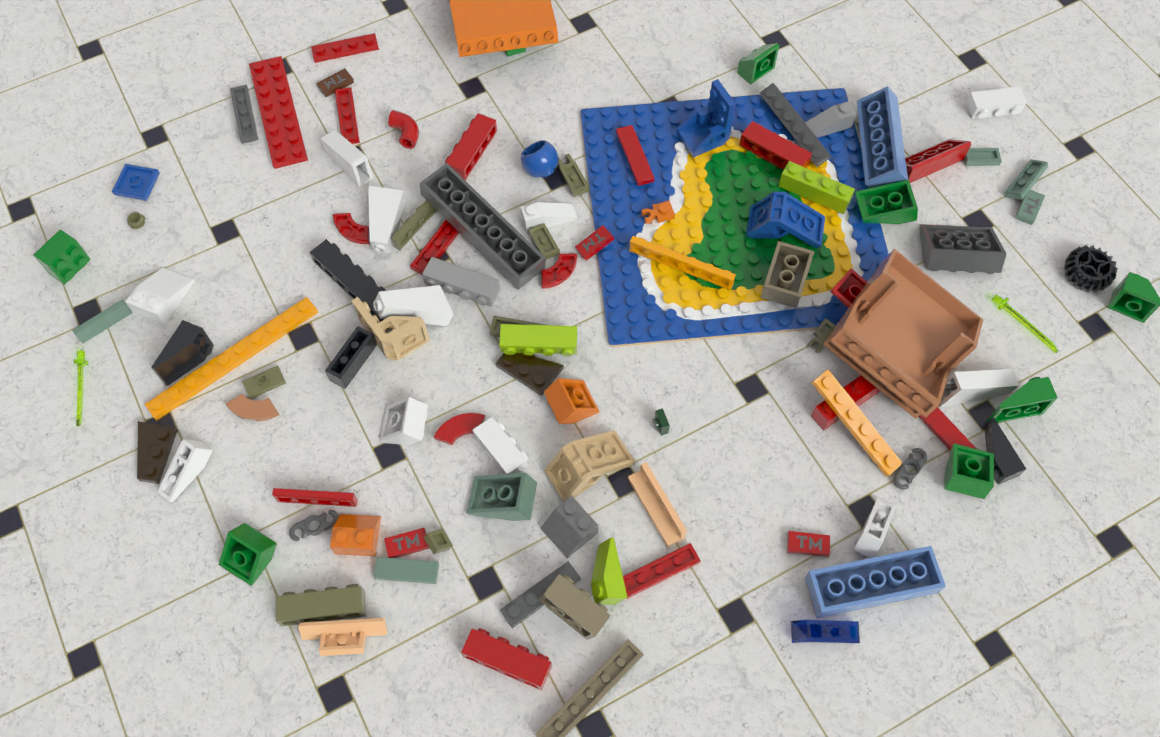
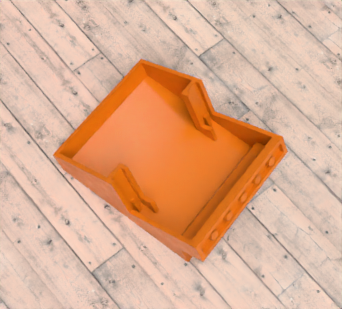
(502, 25)

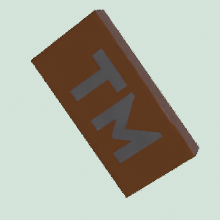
(336, 81)

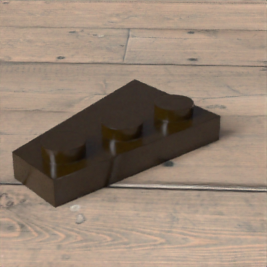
(530, 371)
(153, 450)

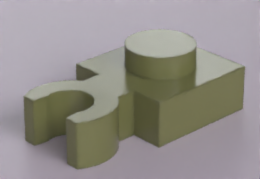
(822, 334)

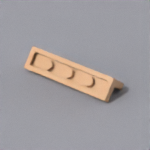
(657, 505)

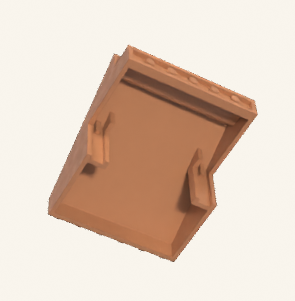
(905, 334)

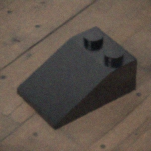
(183, 352)

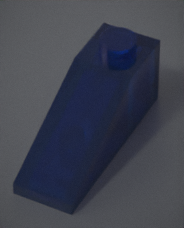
(825, 631)

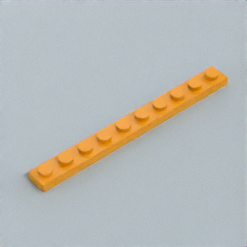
(230, 358)

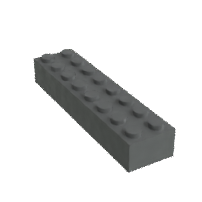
(482, 226)

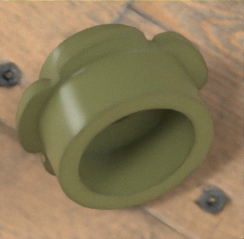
(136, 220)

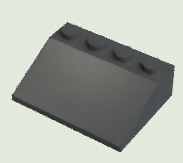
(961, 249)

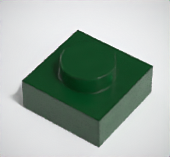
(660, 422)

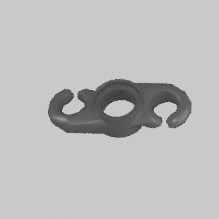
(903, 473)
(304, 525)

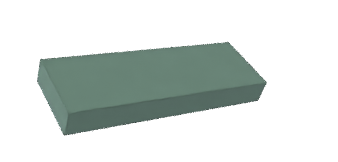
(1026, 179)
(102, 321)
(406, 570)

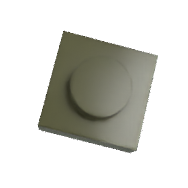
(438, 541)

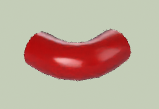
(408, 127)

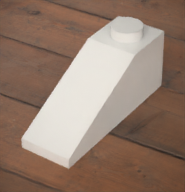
(548, 213)
(185, 466)
(875, 528)

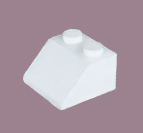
(404, 422)

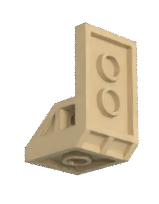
(406, 332)
(585, 461)

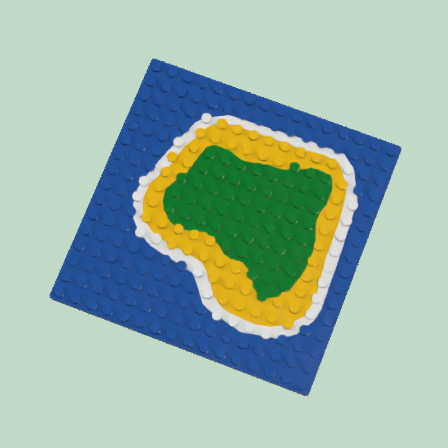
(712, 210)

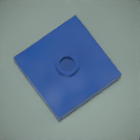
(136, 182)

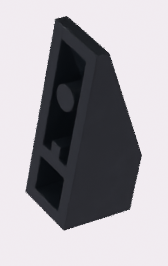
(1006, 460)

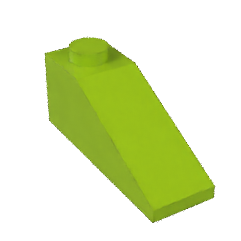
(607, 576)

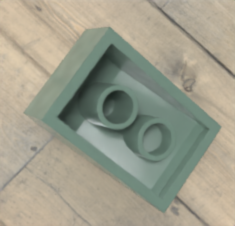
(503, 496)

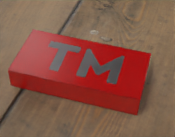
(594, 242)
(406, 543)
(808, 544)

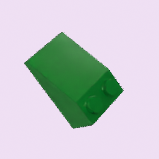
(888, 204)
(1027, 401)

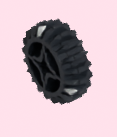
(1093, 263)

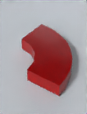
(350, 229)
(559, 271)
(458, 426)

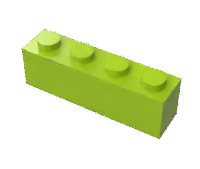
(816, 187)
(538, 339)

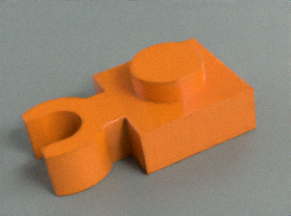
(660, 212)

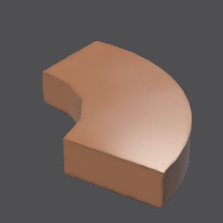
(251, 409)

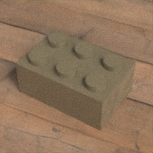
(787, 274)
(574, 606)

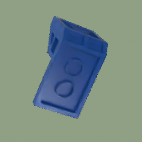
(709, 125)
(782, 215)

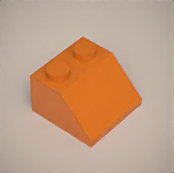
(570, 400)
(355, 535)

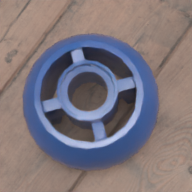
(539, 159)

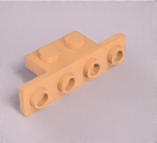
(342, 636)

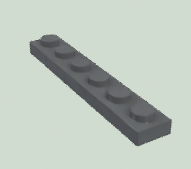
(795, 124)

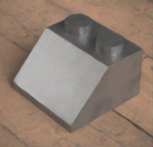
(569, 527)

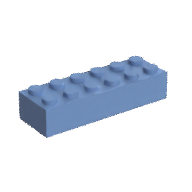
(881, 138)
(874, 581)

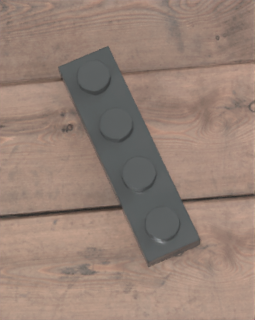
(244, 114)
(527, 602)

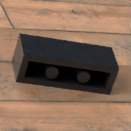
(351, 357)

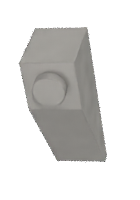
(832, 120)

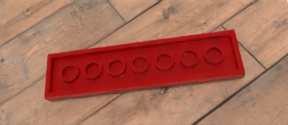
(278, 112)

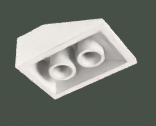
(159, 295)

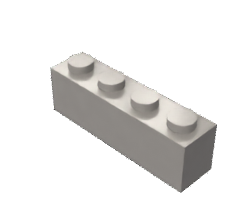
(461, 282)

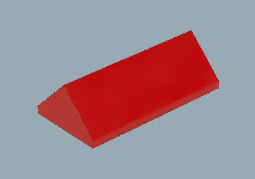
(936, 158)
(848, 287)

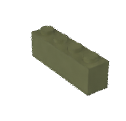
(320, 605)

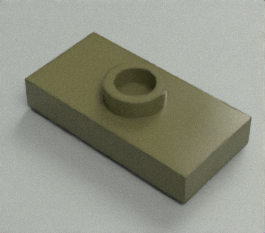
(264, 382)

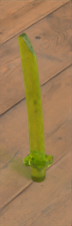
(1003, 305)
(80, 361)

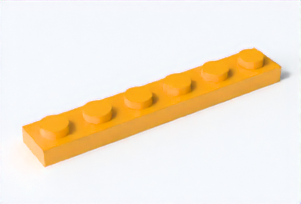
(681, 262)
(856, 422)

